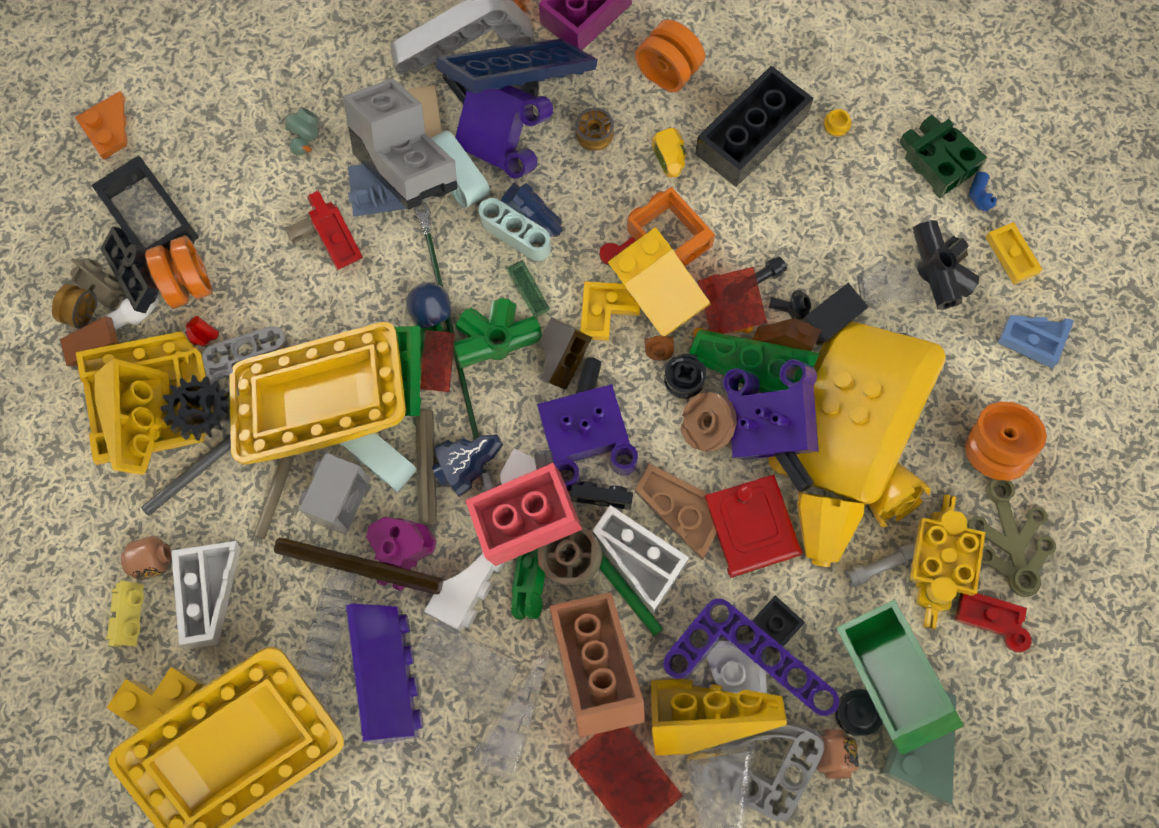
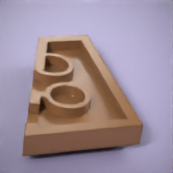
(679, 506)

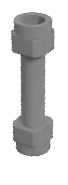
(860, 574)

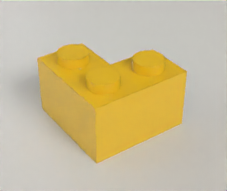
(142, 705)

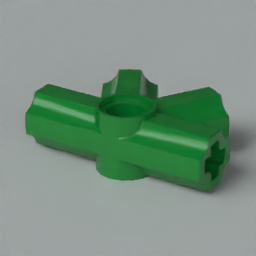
(500, 327)

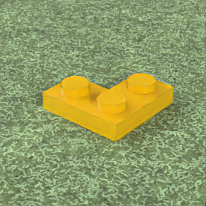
(600, 302)

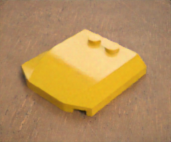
(165, 353)

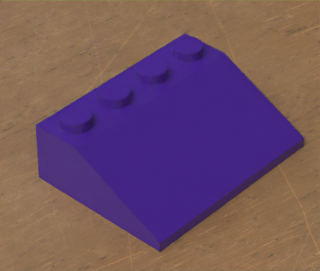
(383, 673)

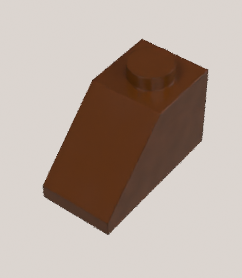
(789, 333)

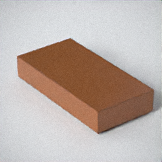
(94, 335)

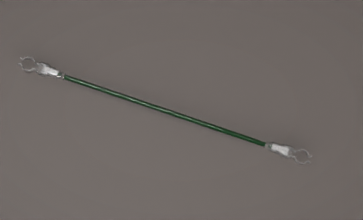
(423, 215)

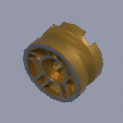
(590, 120)
(74, 305)

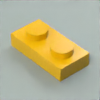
(1013, 253)

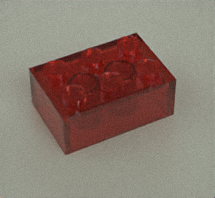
(625, 778)

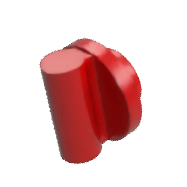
(200, 332)

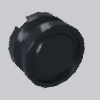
(685, 376)
(857, 713)

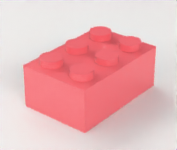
(523, 515)

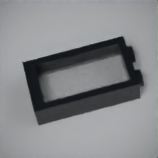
(142, 206)

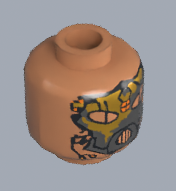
(146, 558)
(839, 755)

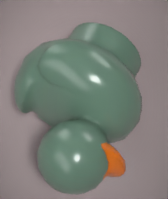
(305, 126)

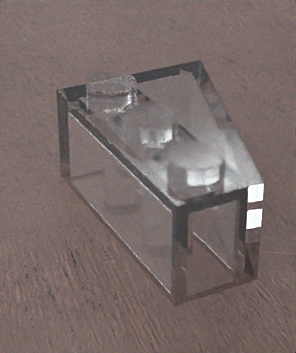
(722, 785)

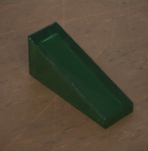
(527, 288)

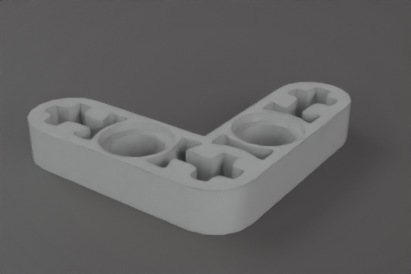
(224, 367)

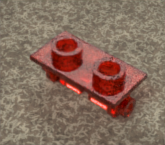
(437, 360)

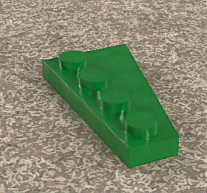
(762, 359)

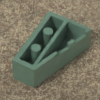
(926, 768)

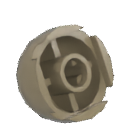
(571, 558)

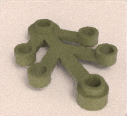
(1013, 542)

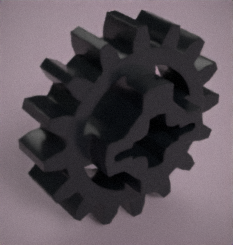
(200, 395)

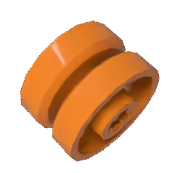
(670, 55)
(178, 272)
(1005, 440)

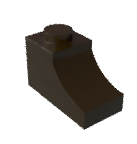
(563, 352)

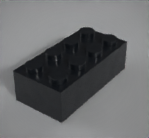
(753, 126)

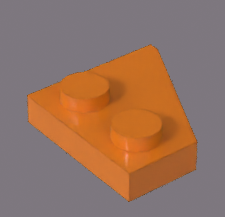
(106, 125)

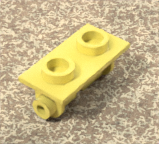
(127, 603)

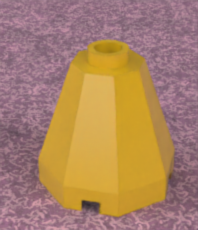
(827, 526)

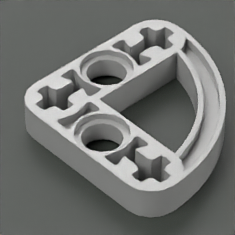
(767, 788)

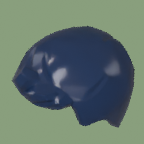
(428, 304)

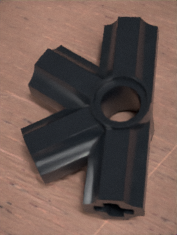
(941, 265)

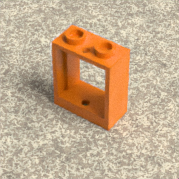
(661, 201)

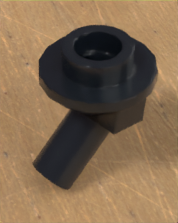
(797, 306)

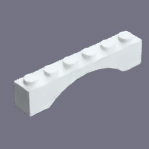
(460, 594)

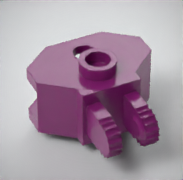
(400, 543)

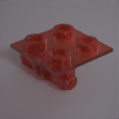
(733, 301)

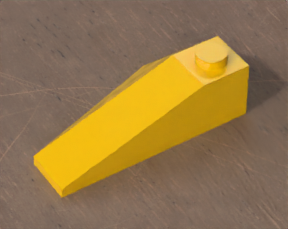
(130, 411)
(699, 717)

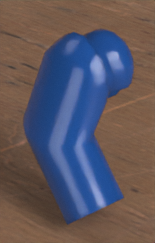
(977, 193)

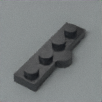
(128, 267)

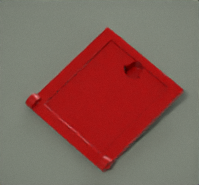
(754, 531)

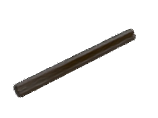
(358, 565)

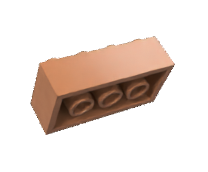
(597, 665)

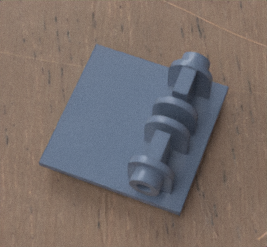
(369, 194)

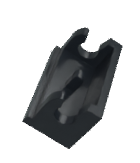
(836, 312)

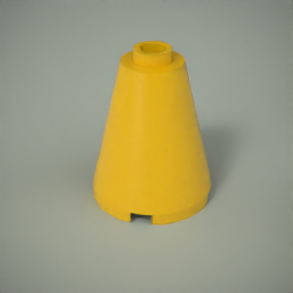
(900, 496)

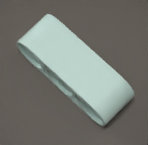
(470, 181)
(509, 219)
(381, 459)

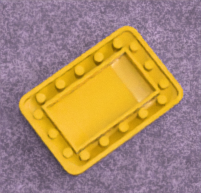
(316, 394)
(866, 407)
(228, 746)

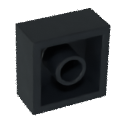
(778, 621)

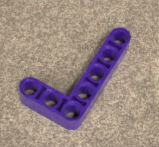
(753, 650)

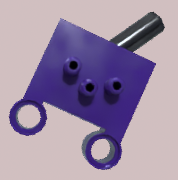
(586, 425)

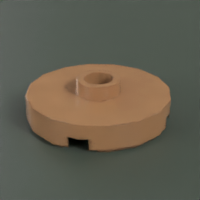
(697, 421)

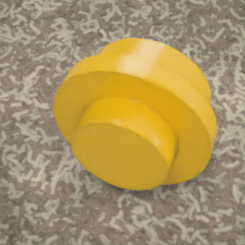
(837, 122)

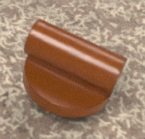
(659, 347)

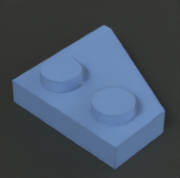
(1036, 337)

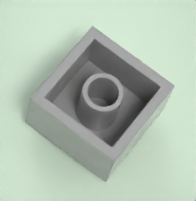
(334, 493)

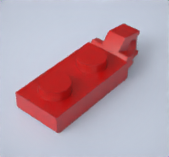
(333, 232)

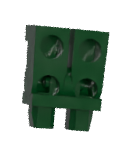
(942, 155)

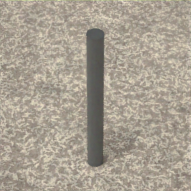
(187, 476)

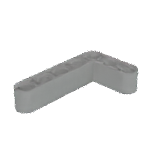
(457, 28)

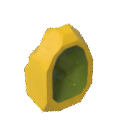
(669, 151)

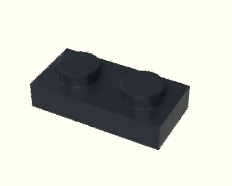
(590, 494)

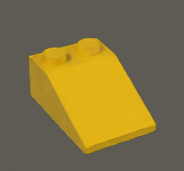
(659, 282)

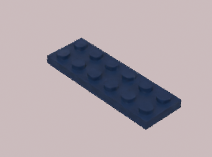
(515, 65)

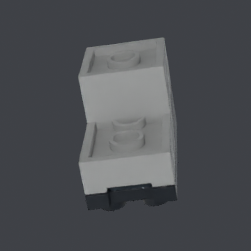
(393, 146)

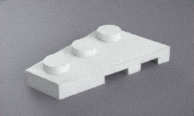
(735, 669)

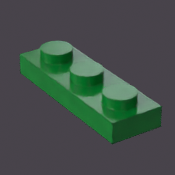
(409, 348)

